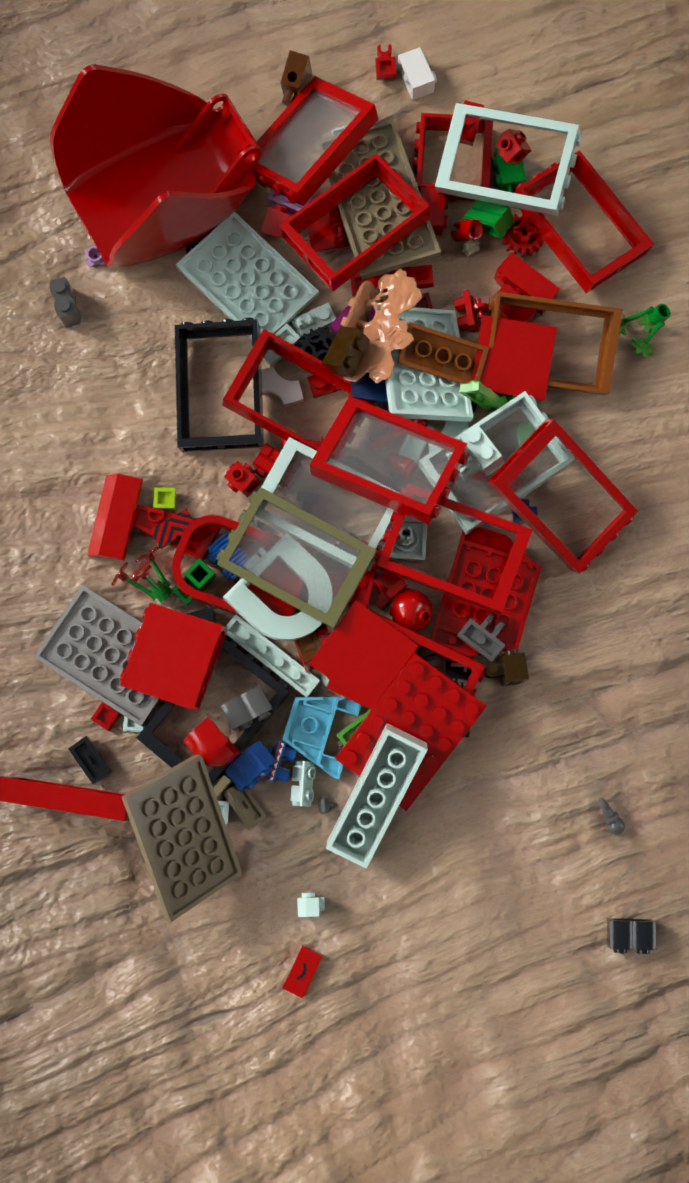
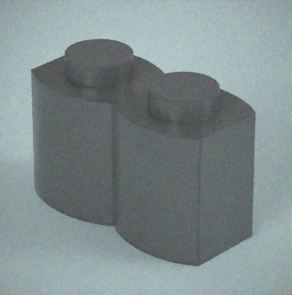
(65, 302)
(247, 708)

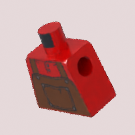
(309, 645)

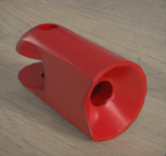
(467, 230)

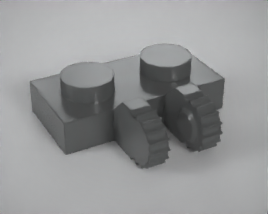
(481, 640)

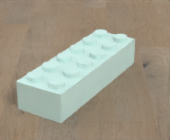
(376, 795)

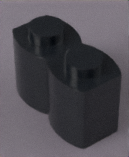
(631, 934)

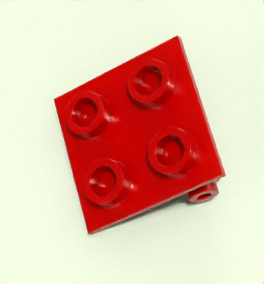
(328, 232)

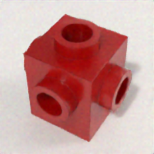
(513, 146)
(242, 478)

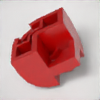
(211, 744)

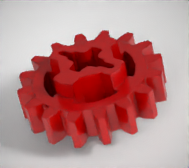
(522, 235)

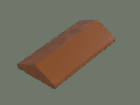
(441, 354)

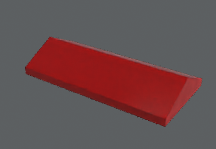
(115, 517)

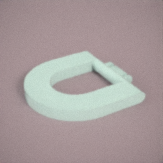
(266, 621)

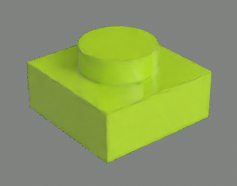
(164, 498)

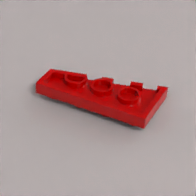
(148, 518)

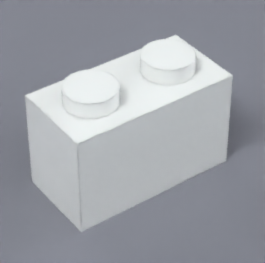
(416, 73)

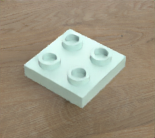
(410, 541)

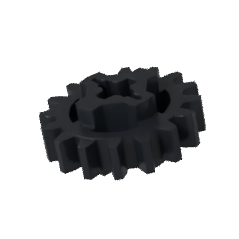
(315, 341)

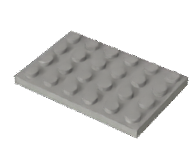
(92, 651)

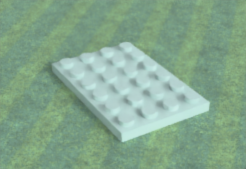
(247, 276)
(420, 394)

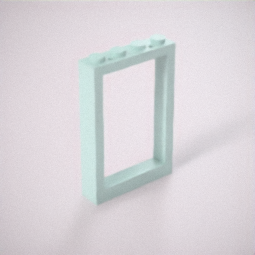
(500, 197)

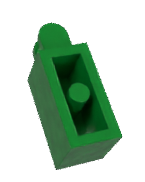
(507, 175)

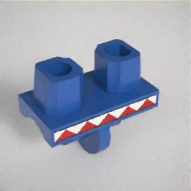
(282, 752)

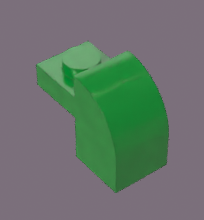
(198, 577)

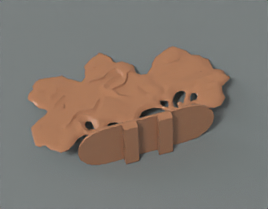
(385, 329)

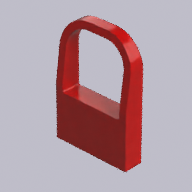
(273, 603)

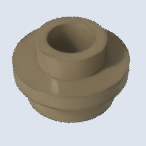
(470, 248)

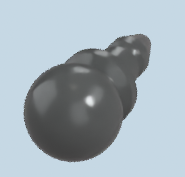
(614, 824)

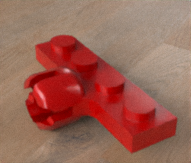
(422, 275)

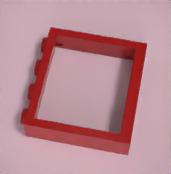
(442, 122)

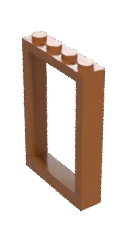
(608, 343)

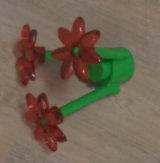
(158, 589)

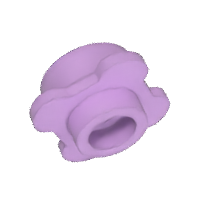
(91, 252)

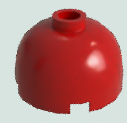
(411, 609)

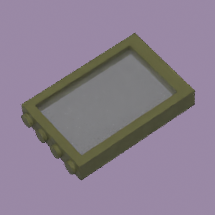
(296, 557)

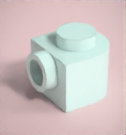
(310, 905)

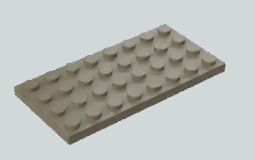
(376, 210)

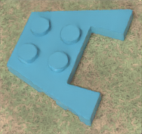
(310, 726)

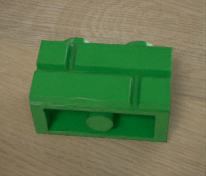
(494, 218)

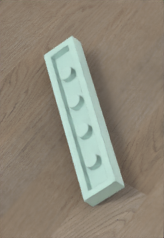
(271, 656)

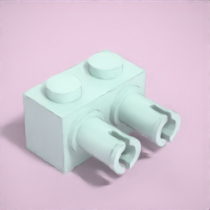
(484, 453)

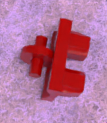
(467, 303)

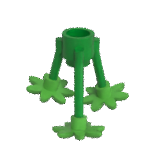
(652, 319)

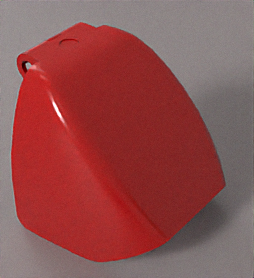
(149, 162)

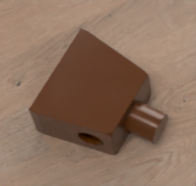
(295, 76)

